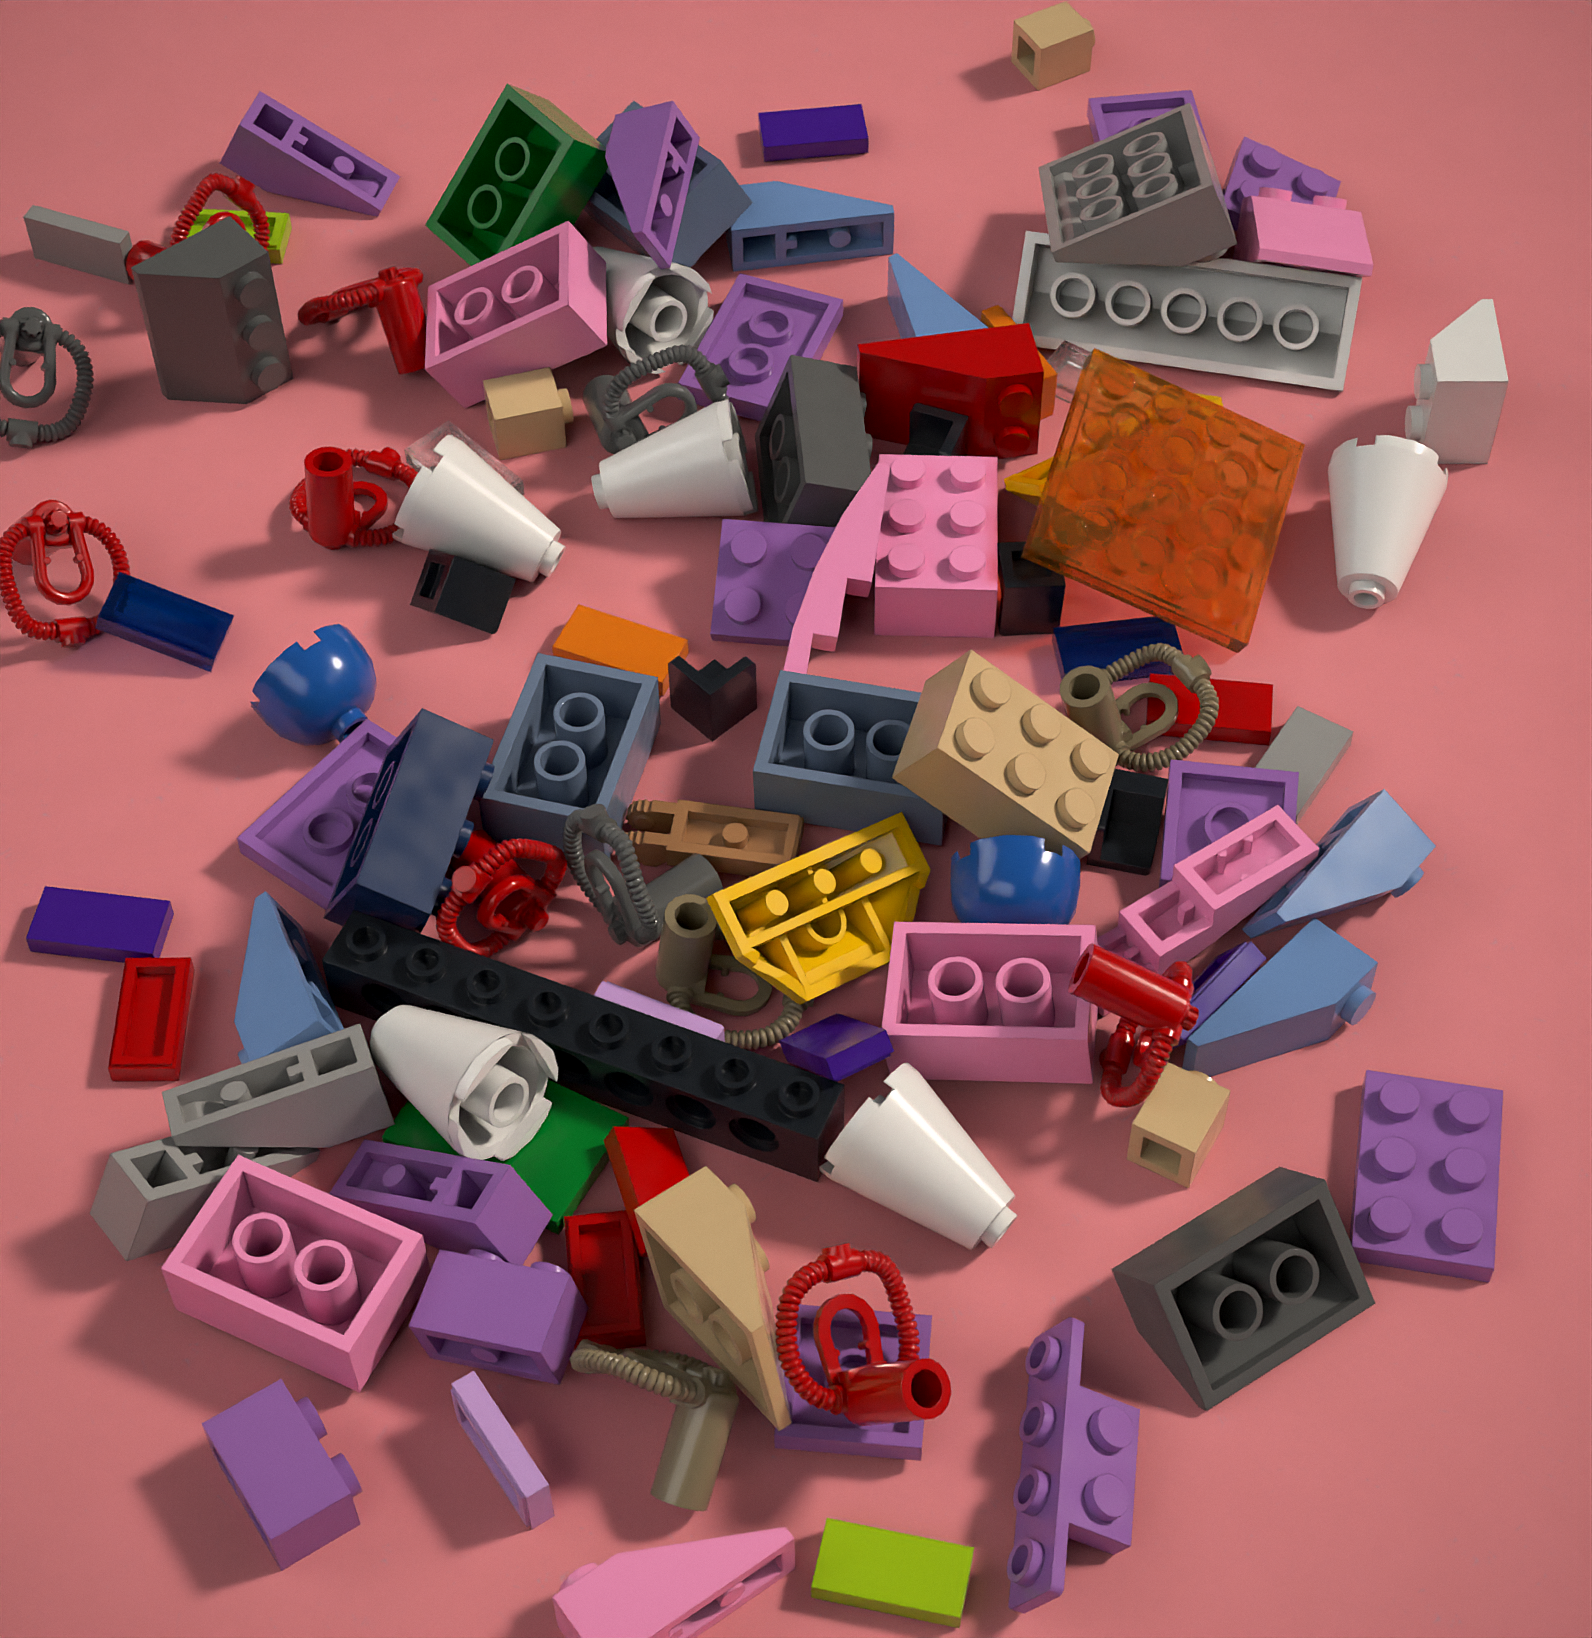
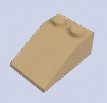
(716, 1282)

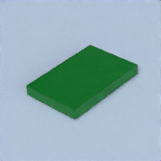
(555, 1164)

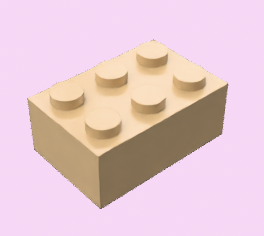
(1004, 759)

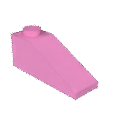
(672, 1587)

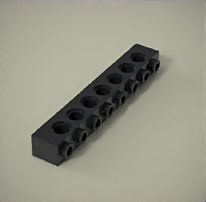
(599, 1046)

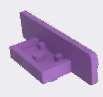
(1072, 1471)

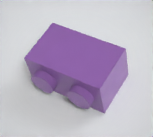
(499, 1315)
(283, 1472)

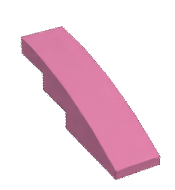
(841, 570)
(1211, 893)

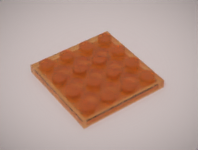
(1164, 501)

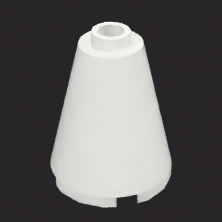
(653, 305)
(681, 471)
(1381, 513)
(477, 516)
(467, 1078)
(921, 1164)

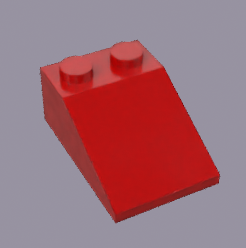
(976, 373)

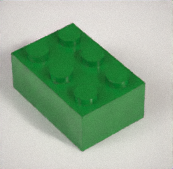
(518, 178)

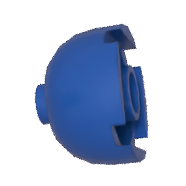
(317, 690)
(1014, 882)

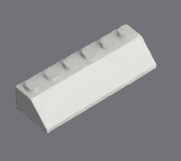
(1194, 316)

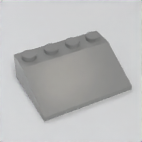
(1139, 197)

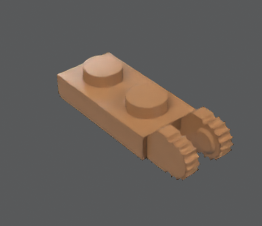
(727, 836)

